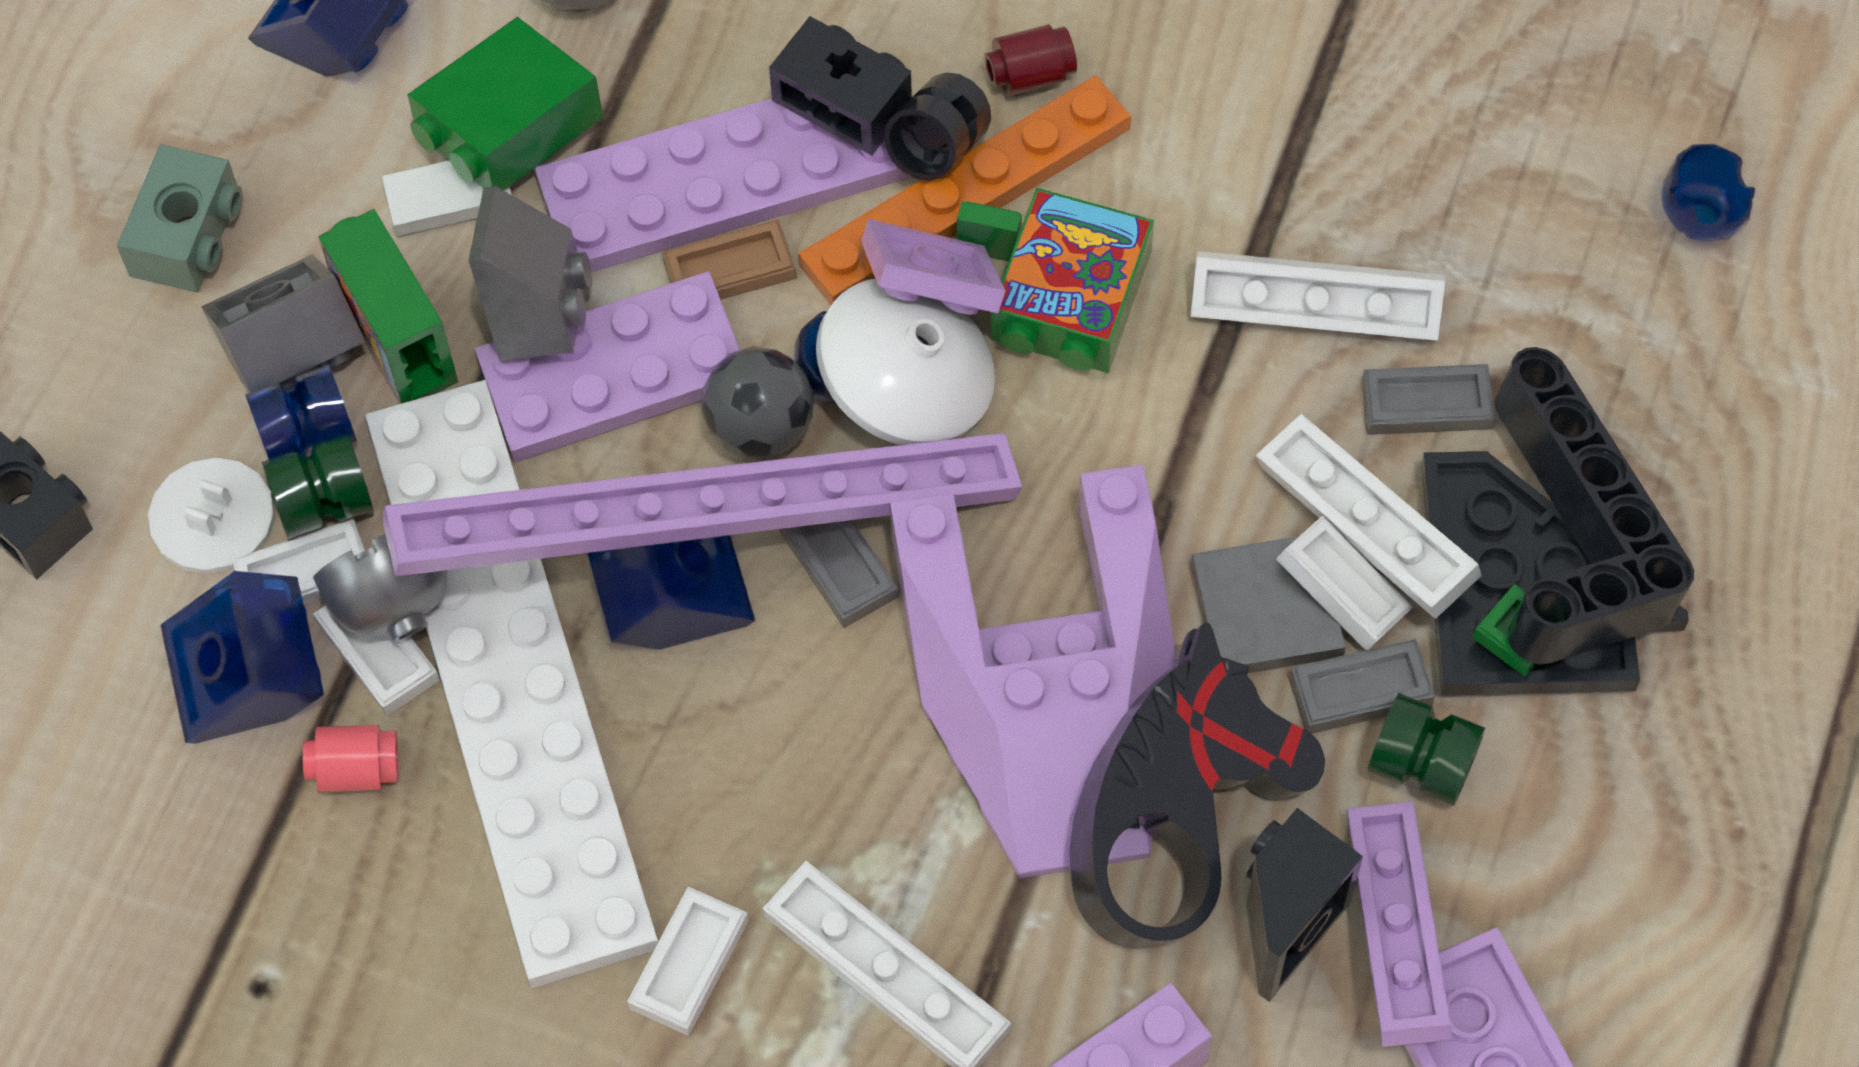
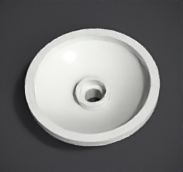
(893, 380)

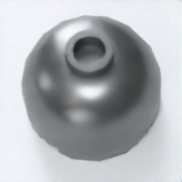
(371, 600)

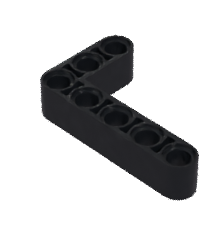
(1635, 559)

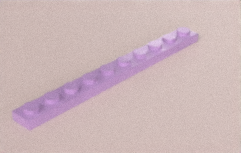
(693, 504)

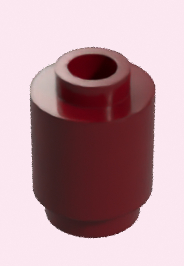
(1031, 59)

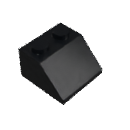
(1295, 894)

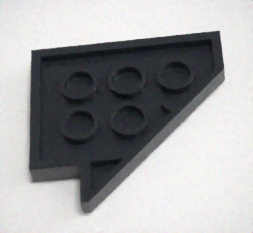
(1515, 541)

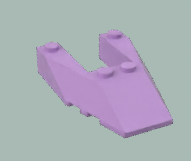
(1037, 697)

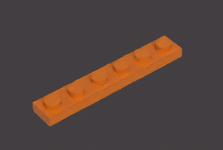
(985, 175)

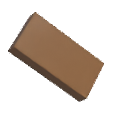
(736, 260)

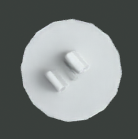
(211, 515)

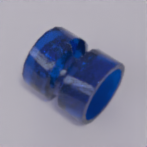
(300, 415)

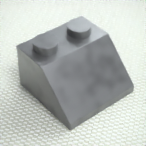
(527, 277)
(285, 325)

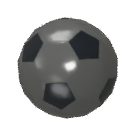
(757, 402)

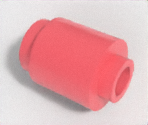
(351, 758)

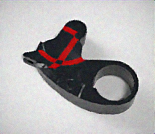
(1159, 768)

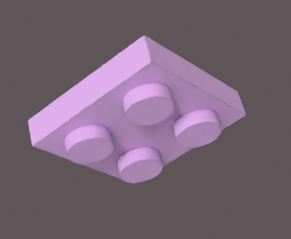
(932, 266)

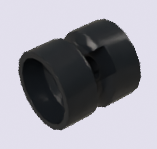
(937, 126)

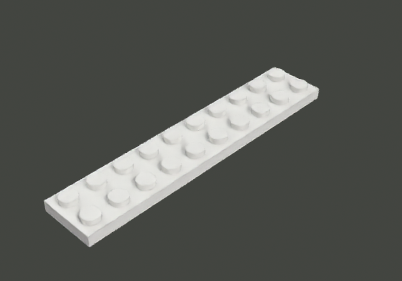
(518, 709)

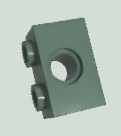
(175, 188)

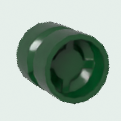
(317, 486)
(1426, 749)

